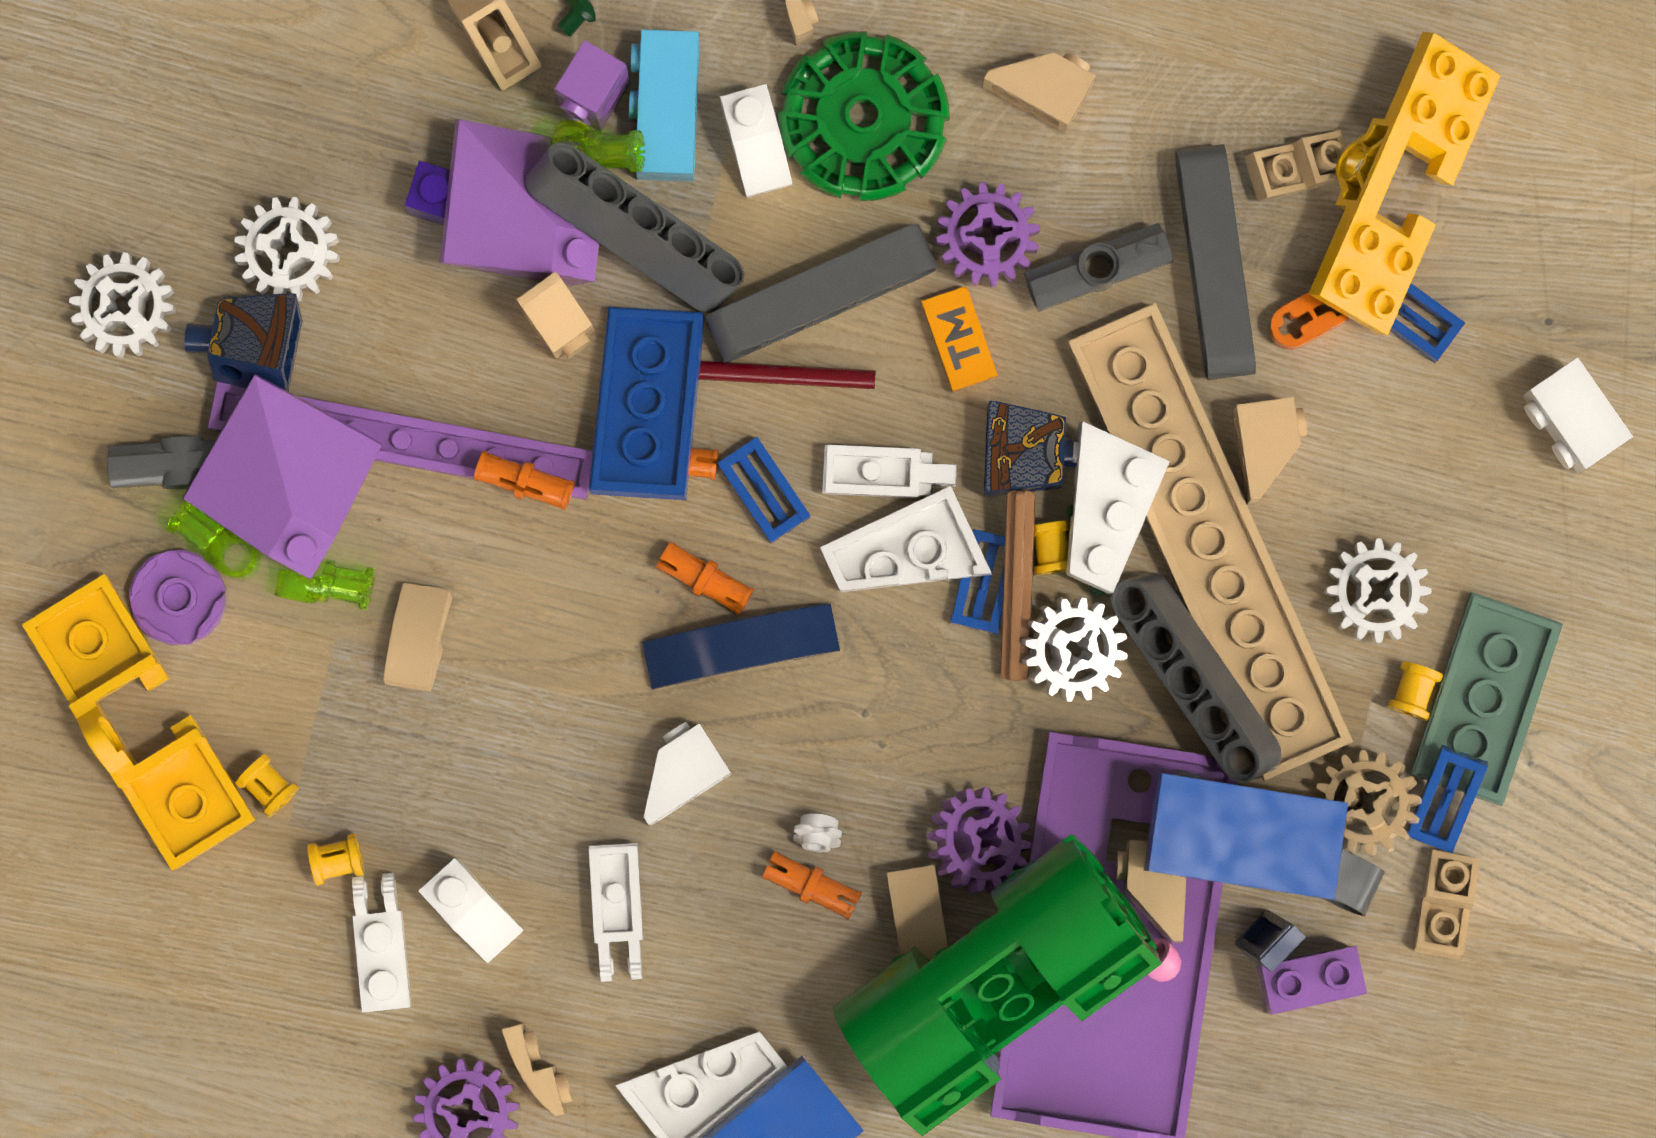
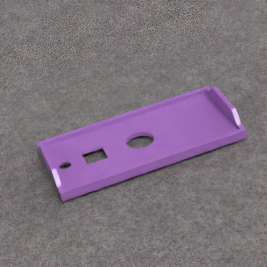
(1135, 1057)

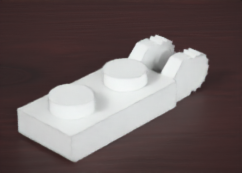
(616, 904)
(380, 949)

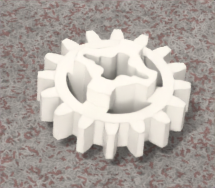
(266, 246)
(107, 316)
(1393, 607)
(1063, 664)

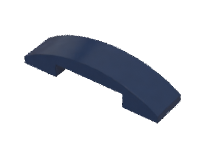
(741, 645)

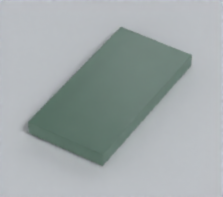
(1488, 693)

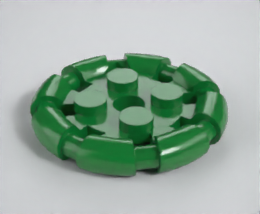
(867, 144)

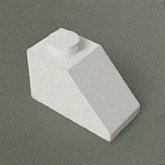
(756, 140)
(683, 771)
(471, 910)

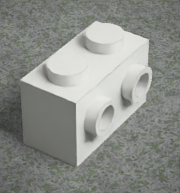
(1576, 417)

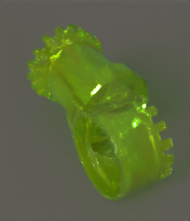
(607, 150)
(211, 540)
(335, 584)

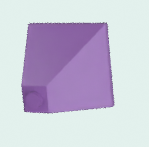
(495, 219)
(283, 475)

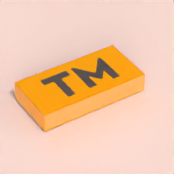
(959, 339)

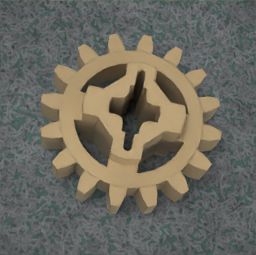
(1388, 792)

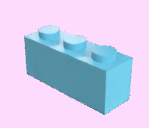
(666, 102)

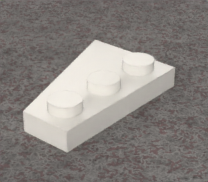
(1111, 501)
(908, 547)
(703, 1089)

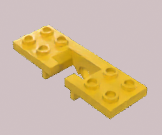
(1436, 121)
(179, 790)

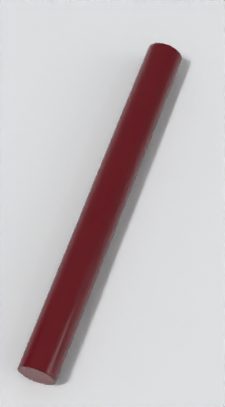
(787, 375)

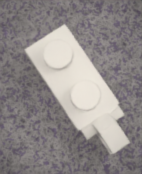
(883, 472)

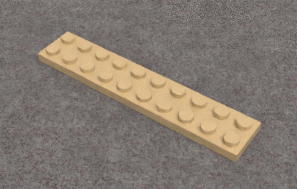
(1210, 533)

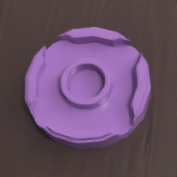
(177, 597)

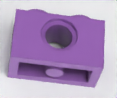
(592, 86)
(1312, 980)

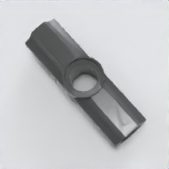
(1128, 258)
(163, 464)

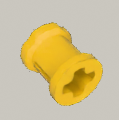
(1051, 547)
(1414, 690)
(267, 785)
(335, 859)

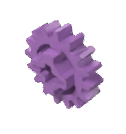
(985, 215)
(960, 846)
(471, 1090)

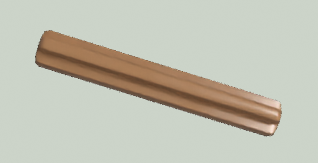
(1017, 583)

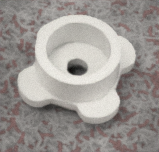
(817, 833)

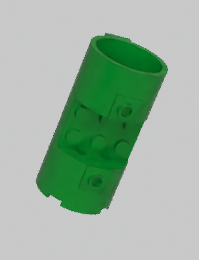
(936, 1024)

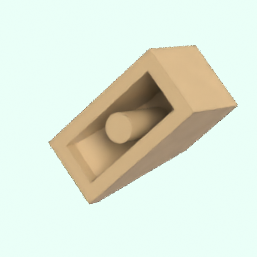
(496, 39)
(1044, 86)
(556, 317)
(1266, 441)
(1155, 894)

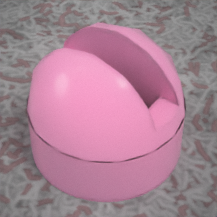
(1170, 961)

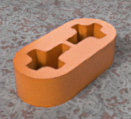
(1308, 332)

